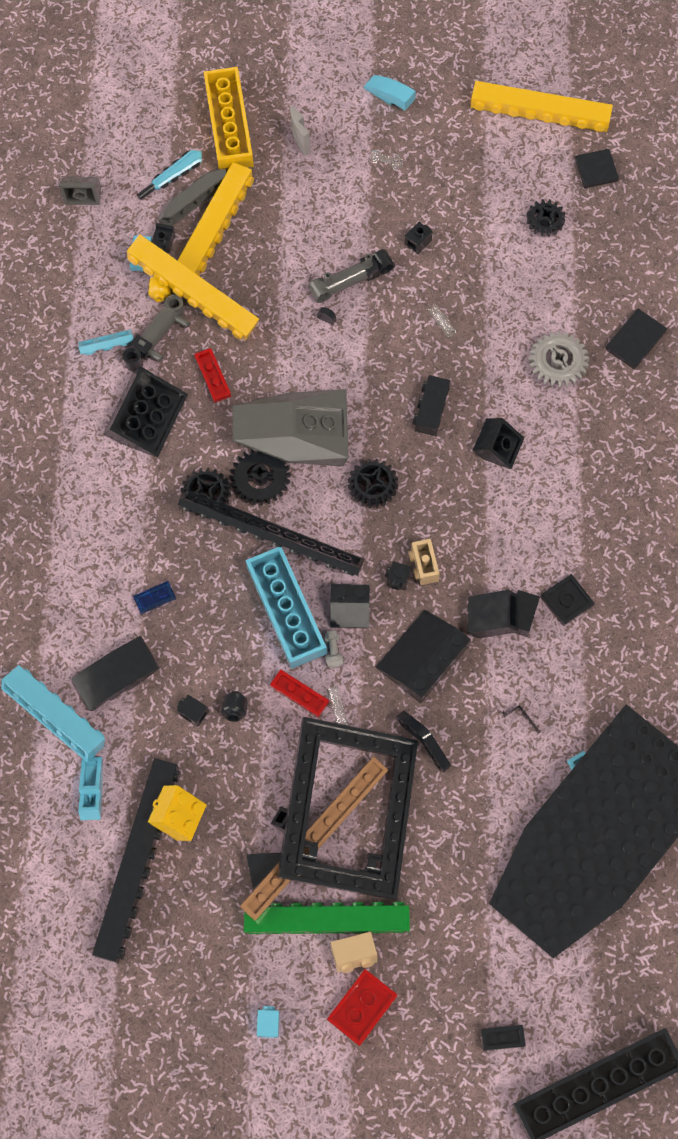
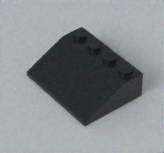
(145, 412)
(424, 655)

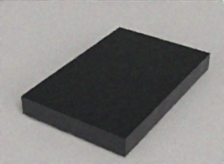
(636, 338)

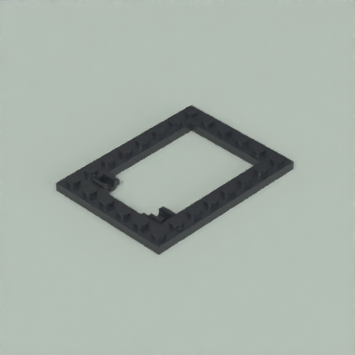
(305, 868)

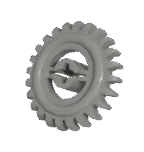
(559, 370)

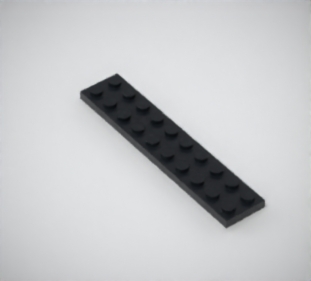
(277, 534)

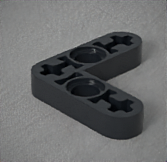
(426, 738)

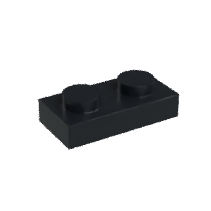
(503, 1037)

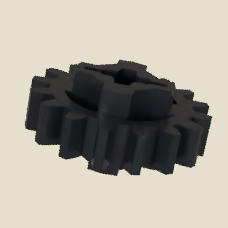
(545, 218)

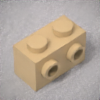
(425, 562)
(354, 952)

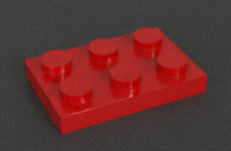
(362, 1007)

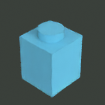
(268, 1022)

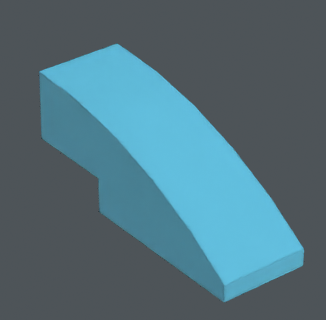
(391, 91)
(90, 789)

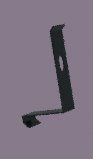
(539, 731)

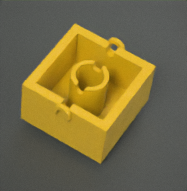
(177, 813)

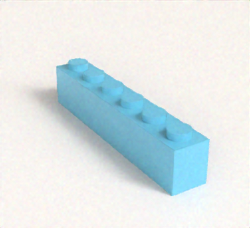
(53, 713)

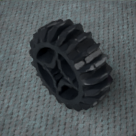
(199, 478)
(384, 490)

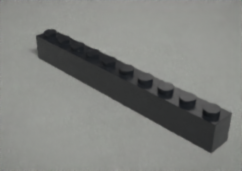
(134, 867)

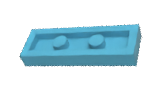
(106, 342)

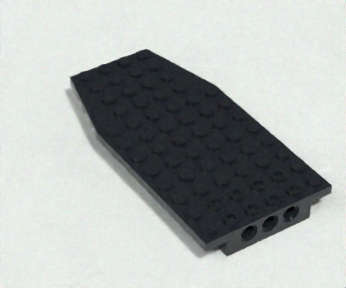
(594, 836)

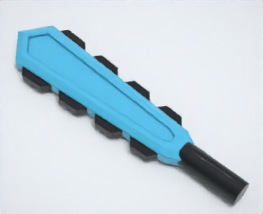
(179, 167)

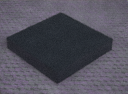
(596, 168)
(567, 600)

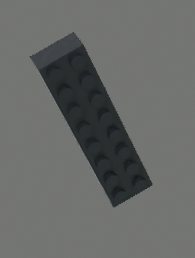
(598, 1086)

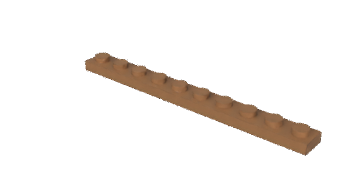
(318, 832)

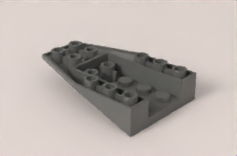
(296, 427)

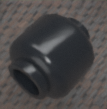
(234, 706)

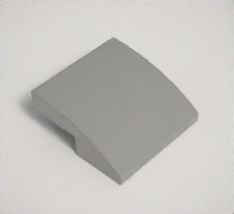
(300, 134)

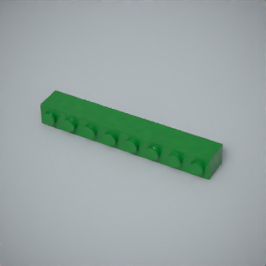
(330, 919)

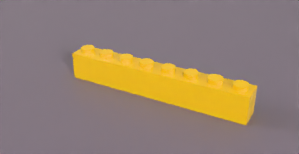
(541, 106)
(216, 218)
(192, 287)

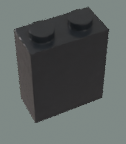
(492, 614)

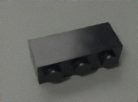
(431, 405)

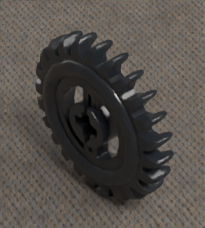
(258, 462)

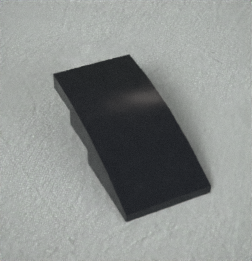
(115, 673)

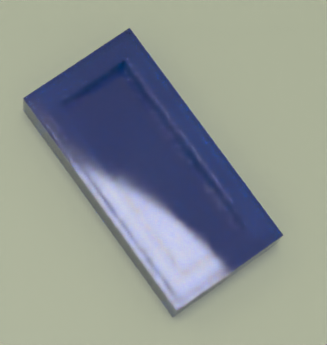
(154, 597)

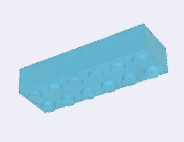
(286, 607)

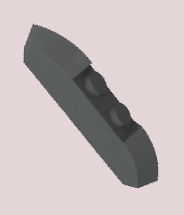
(192, 197)

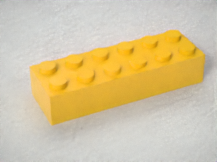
(228, 117)

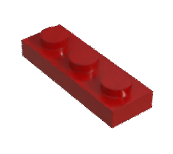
(212, 375)
(299, 693)

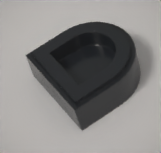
(327, 315)

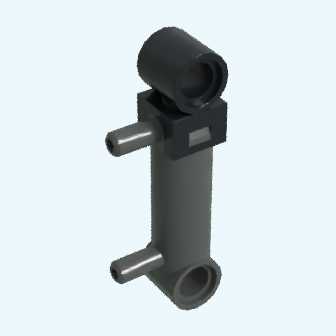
(368, 268)
(143, 345)

